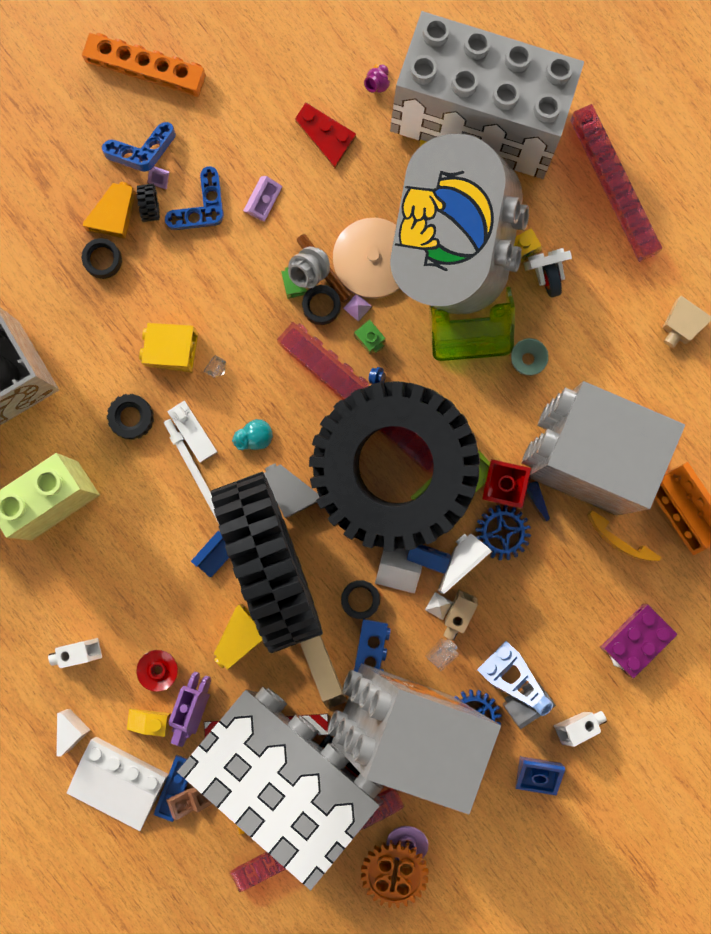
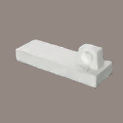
(192, 431)

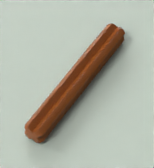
(331, 279)

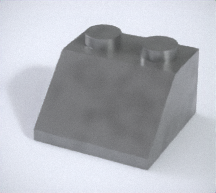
(520, 712)

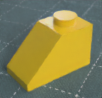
(148, 722)

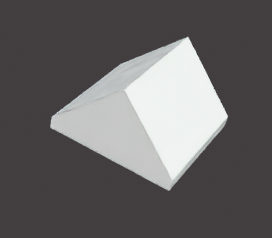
(397, 571)
(69, 731)

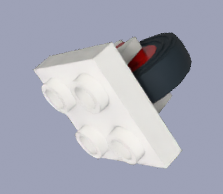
(549, 269)

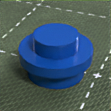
(377, 375)

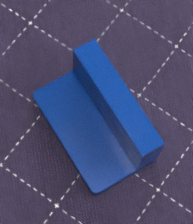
(212, 555)

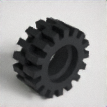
(148, 202)

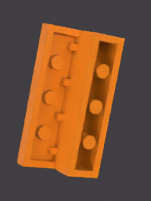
(687, 506)

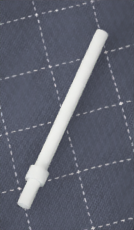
(177, 439)

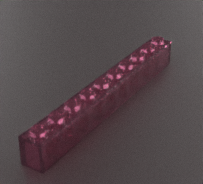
(343, 382)

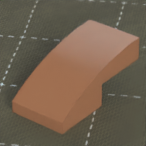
(187, 802)

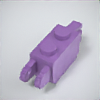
(189, 709)

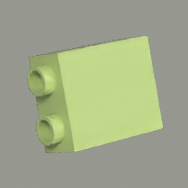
(44, 497)

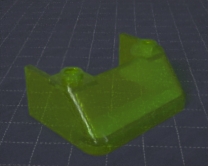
(473, 337)

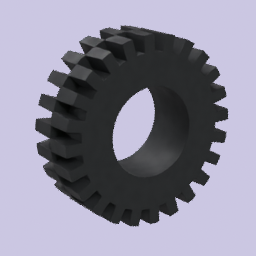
(339, 476)
(265, 562)

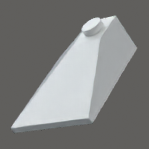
(463, 559)

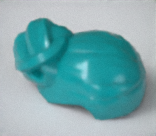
(254, 435)

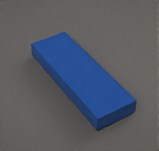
(174, 785)

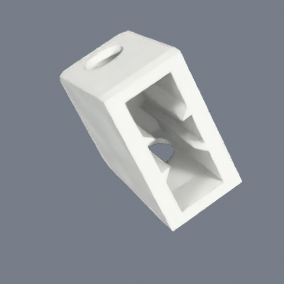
(76, 653)
(580, 728)

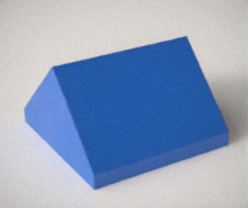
(539, 775)

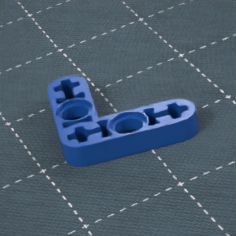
(148, 156)
(208, 207)

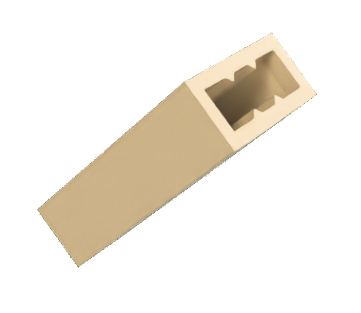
(323, 672)

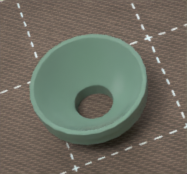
(533, 347)

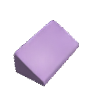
(262, 198)

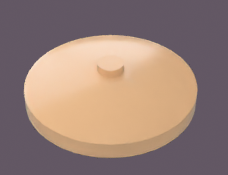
(364, 258)

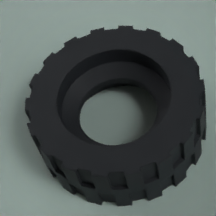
(119, 405)

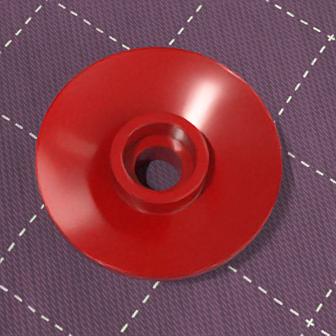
(146, 670)

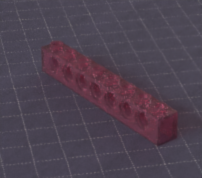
(615, 183)

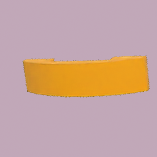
(600, 523)

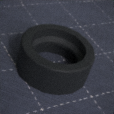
(93, 245)
(325, 290)
(360, 584)

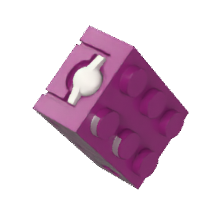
(638, 640)

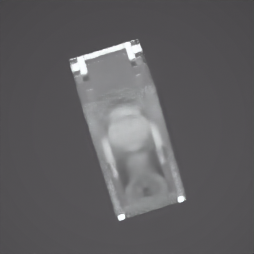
(442, 653)

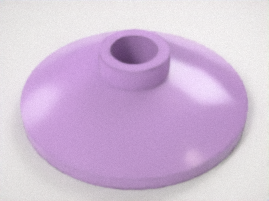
(416, 837)

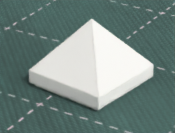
(438, 606)

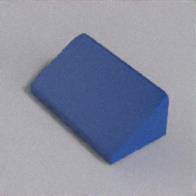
(429, 558)

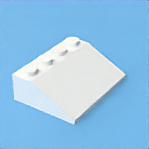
(117, 783)

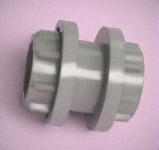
(308, 267)

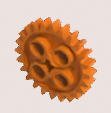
(414, 877)

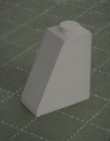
(289, 491)

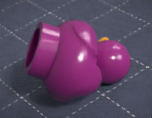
(377, 79)

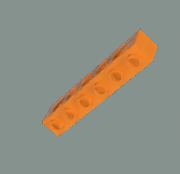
(113, 61)

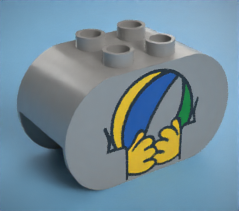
(457, 225)

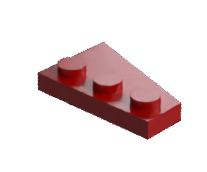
(326, 133)

